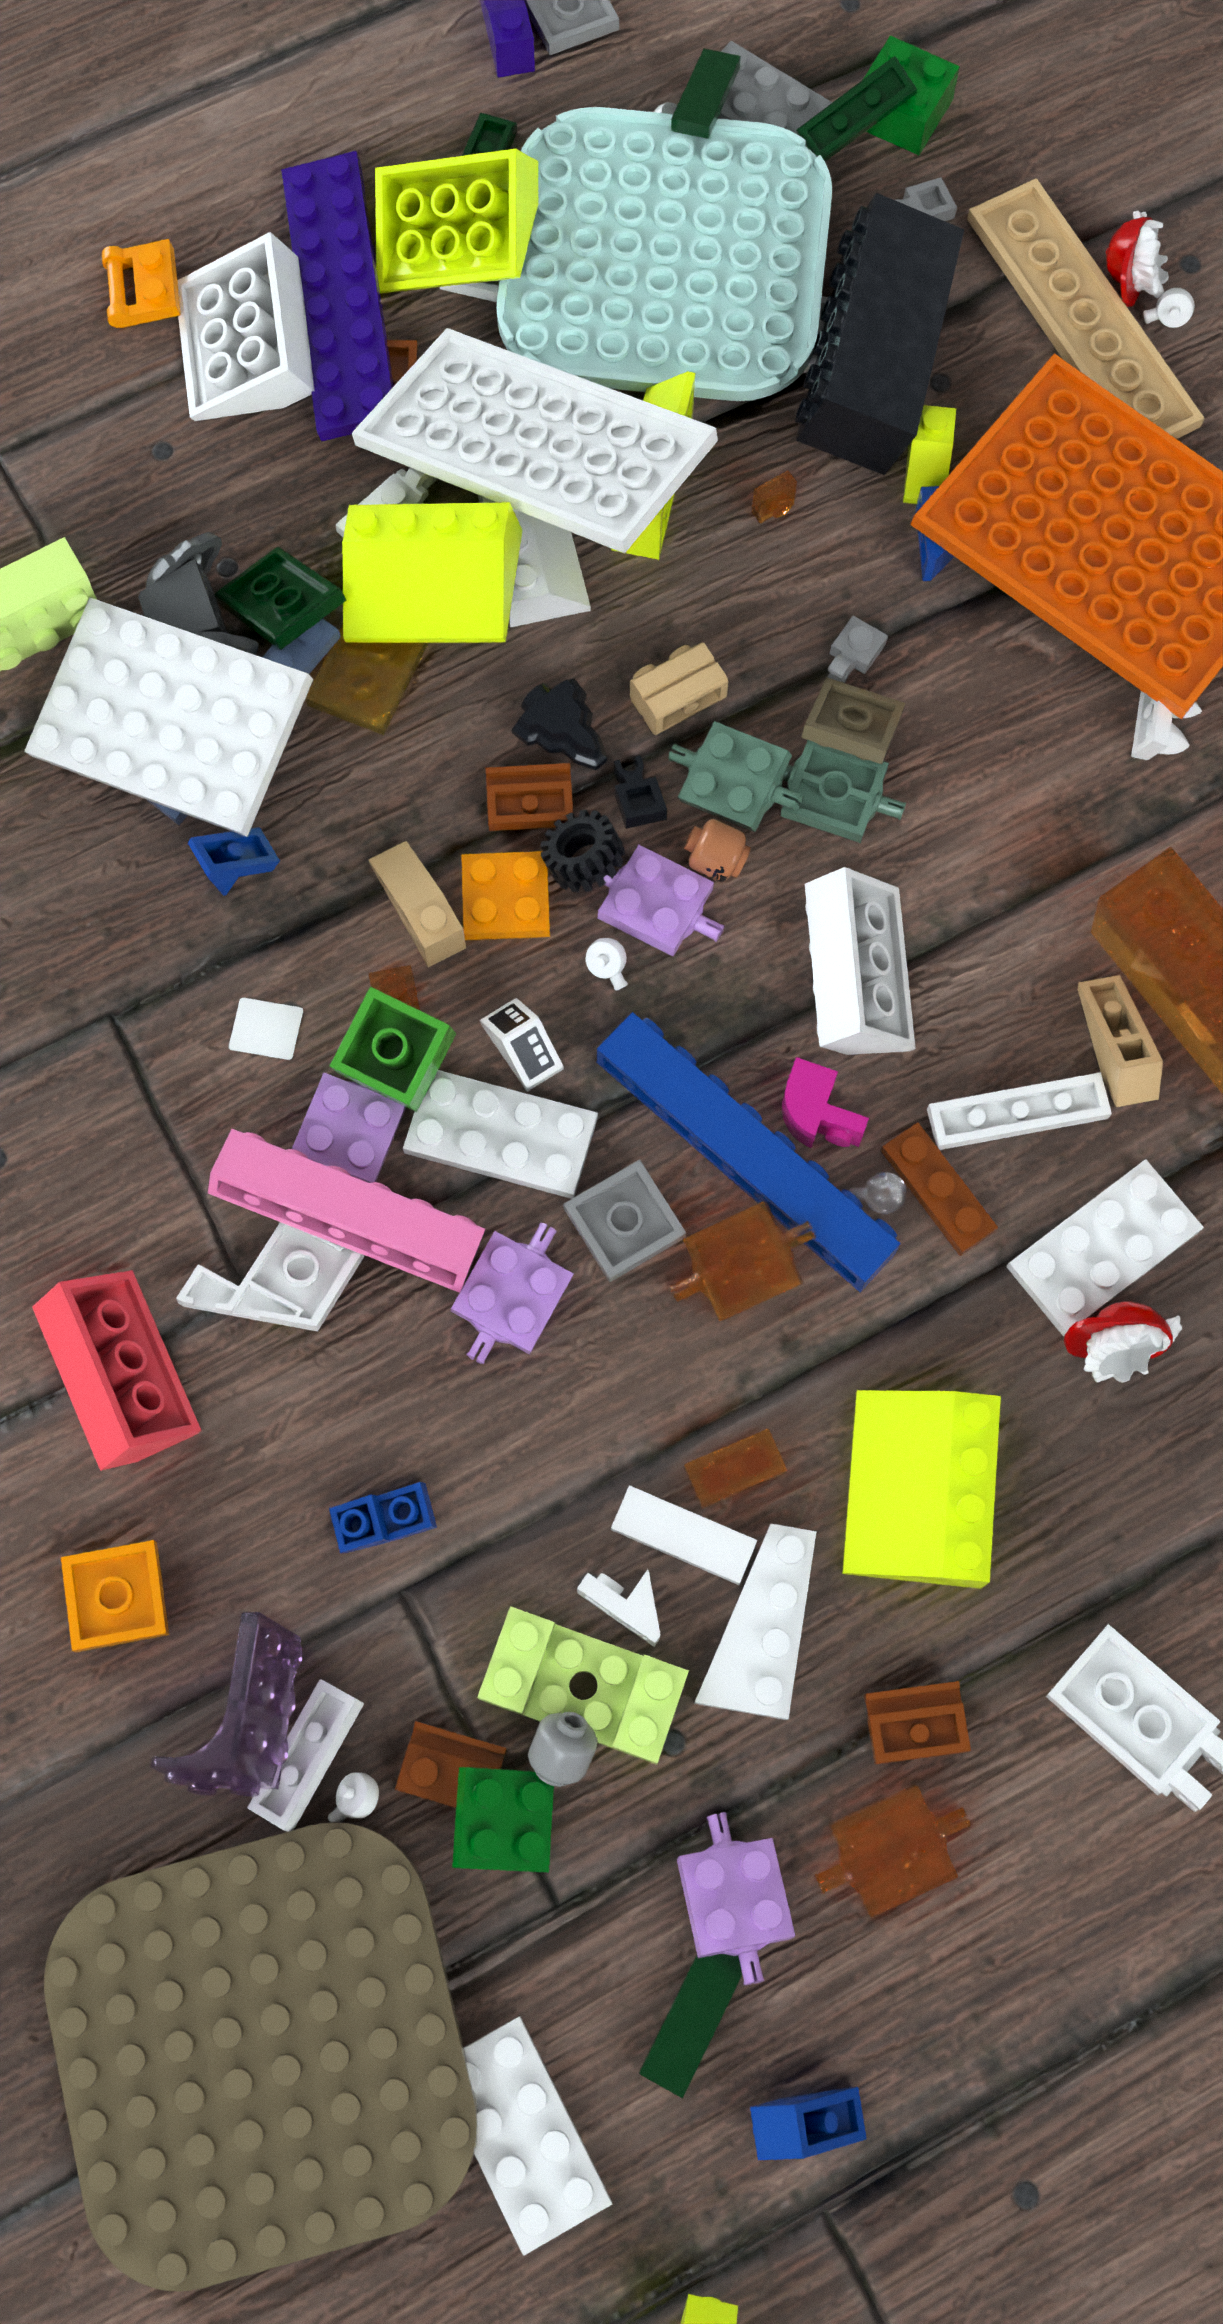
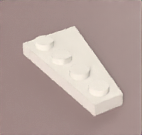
(762, 1639)

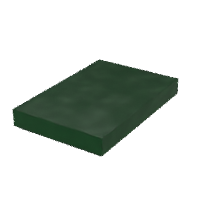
(280, 597)

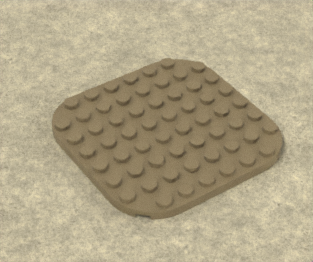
(259, 2056)

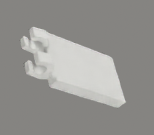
(1140, 1717)

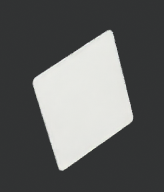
(266, 1028)

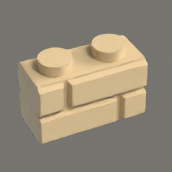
(678, 687)

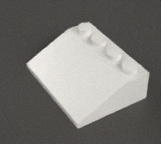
(245, 332)

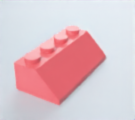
(115, 1368)

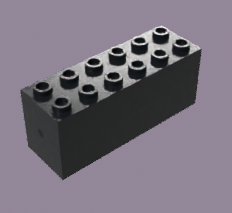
(879, 334)

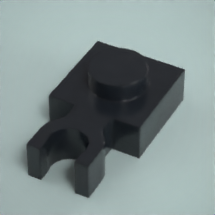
(638, 798)

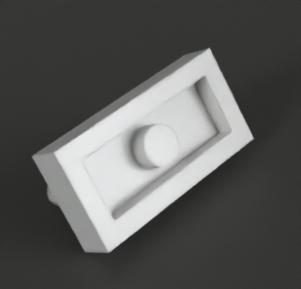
(1156, 731)

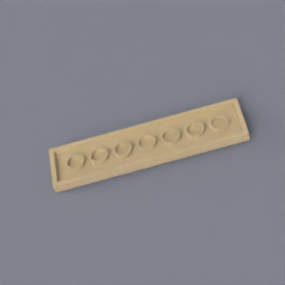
(1080, 305)

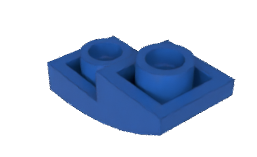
(382, 1518)

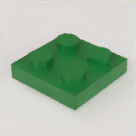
(502, 1820)

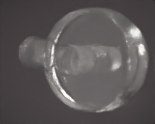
(882, 1193)

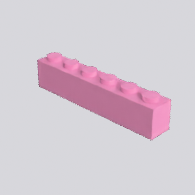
(345, 1209)

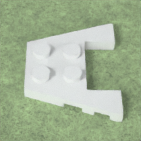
(288, 1284)

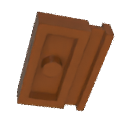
(528, 796)
(917, 1722)
(434, 1762)

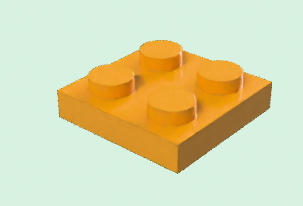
(505, 896)
(114, 1596)

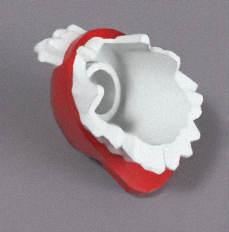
(1135, 258)
(1121, 1340)

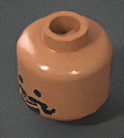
(717, 850)

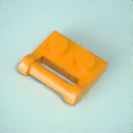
(154, 283)

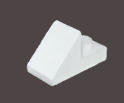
(635, 1613)

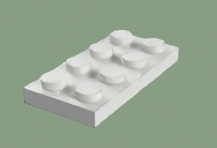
(502, 1134)
(1104, 1247)
(529, 2140)

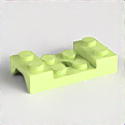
(534, 1673)

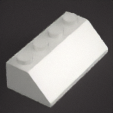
(547, 573)
(859, 964)

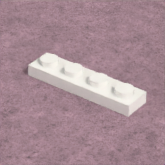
(1019, 1111)

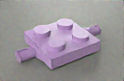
(658, 901)
(349, 1127)
(511, 1292)
(735, 1898)

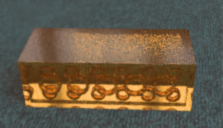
(1170, 946)

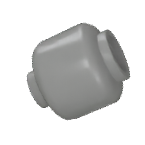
(562, 1748)

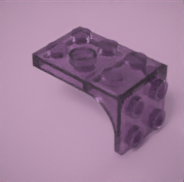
(252, 1737)

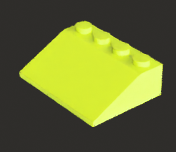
(454, 220)
(429, 572)
(922, 1487)

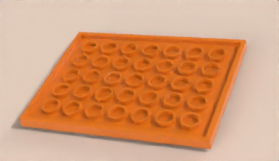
(1095, 531)

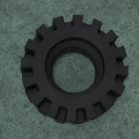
(593, 864)

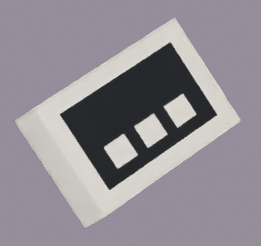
(523, 1043)

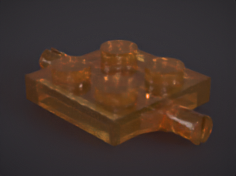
(743, 1261)
(893, 1851)

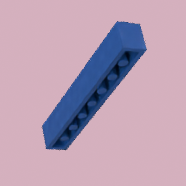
(747, 1150)

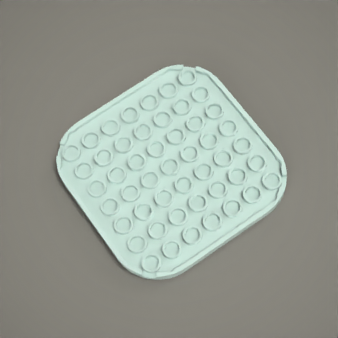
(671, 254)

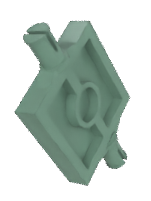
(735, 776)
(838, 791)

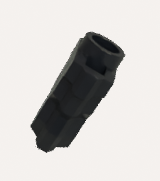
(561, 723)

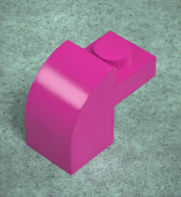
(808, 1112)

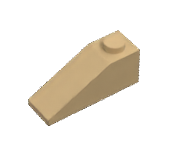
(419, 903)
(1121, 1042)

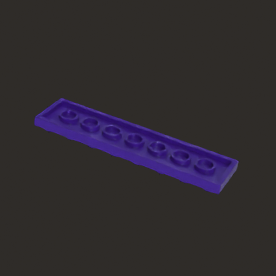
(339, 291)

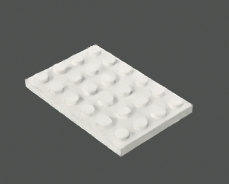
(169, 716)

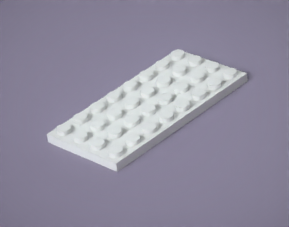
(536, 439)

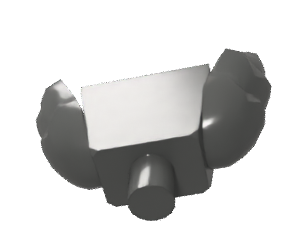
(183, 596)

